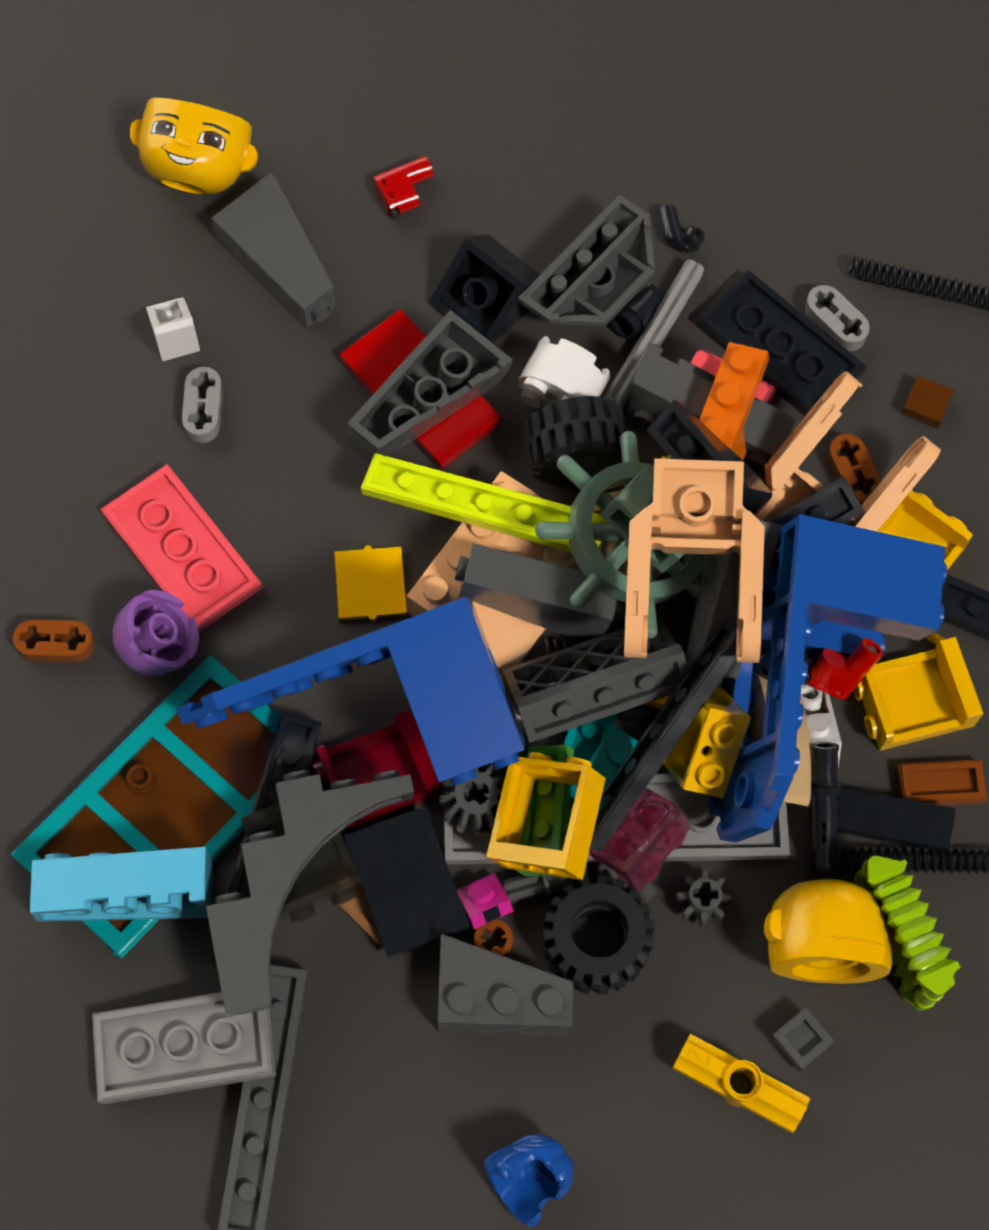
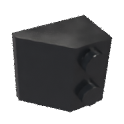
(484, 286)

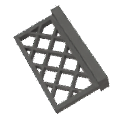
(592, 695)

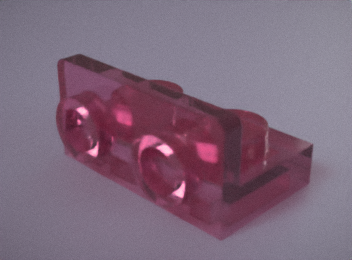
(644, 839)

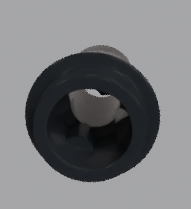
(637, 312)

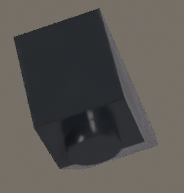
(689, 439)

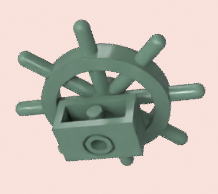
(618, 512)

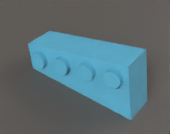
(122, 886)

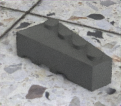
(430, 385)

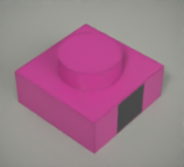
(484, 901)

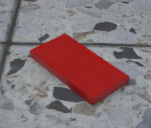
(382, 352)

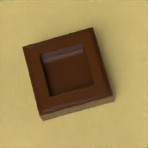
(927, 401)

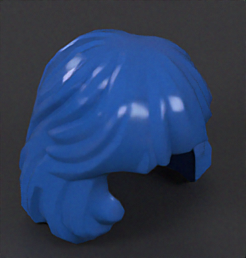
(530, 1175)

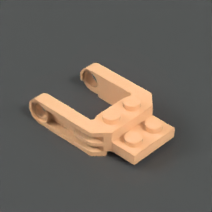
(792, 485)
(696, 512)

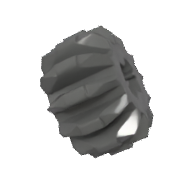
(471, 812)

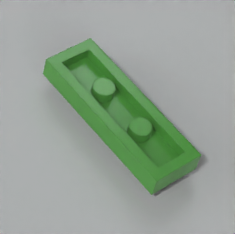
(549, 808)

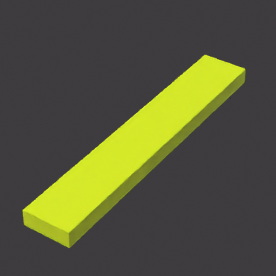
(465, 500)

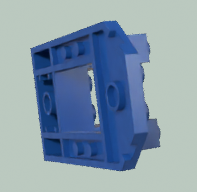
(821, 592)
(443, 671)

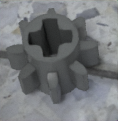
(713, 893)

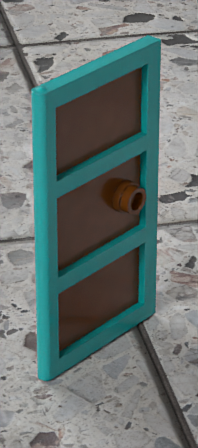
(163, 791)

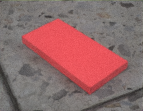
(181, 547)

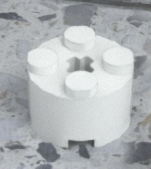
(560, 373)

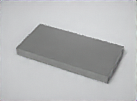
(178, 1048)

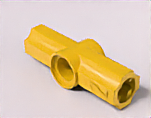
(768, 1096)

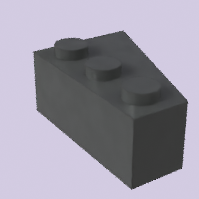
(499, 994)

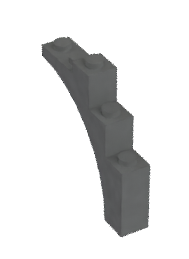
(310, 817)

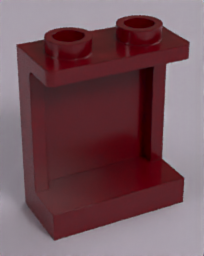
(383, 750)

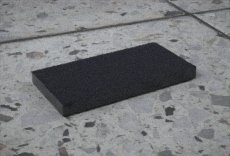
(800, 353)

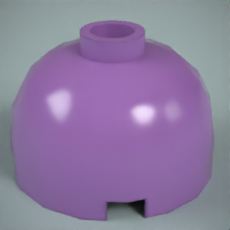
(155, 634)

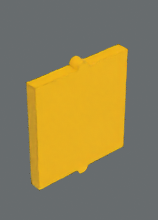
(370, 583)

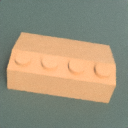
(507, 635)

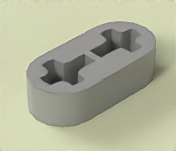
(836, 318)
(194, 404)

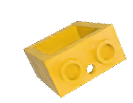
(721, 727)
(514, 807)

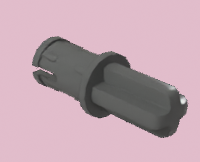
(529, 887)

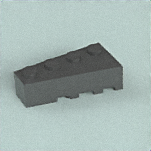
(662, 381)

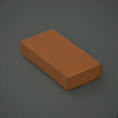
(943, 782)

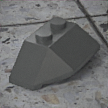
(597, 270)

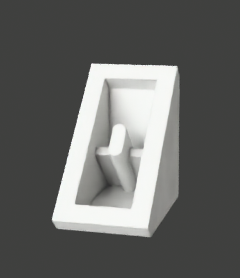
(173, 328)

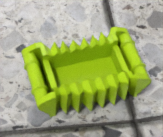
(920, 957)

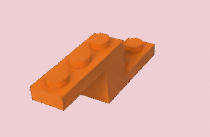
(734, 394)

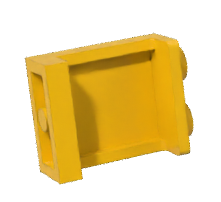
(922, 521)
(919, 696)

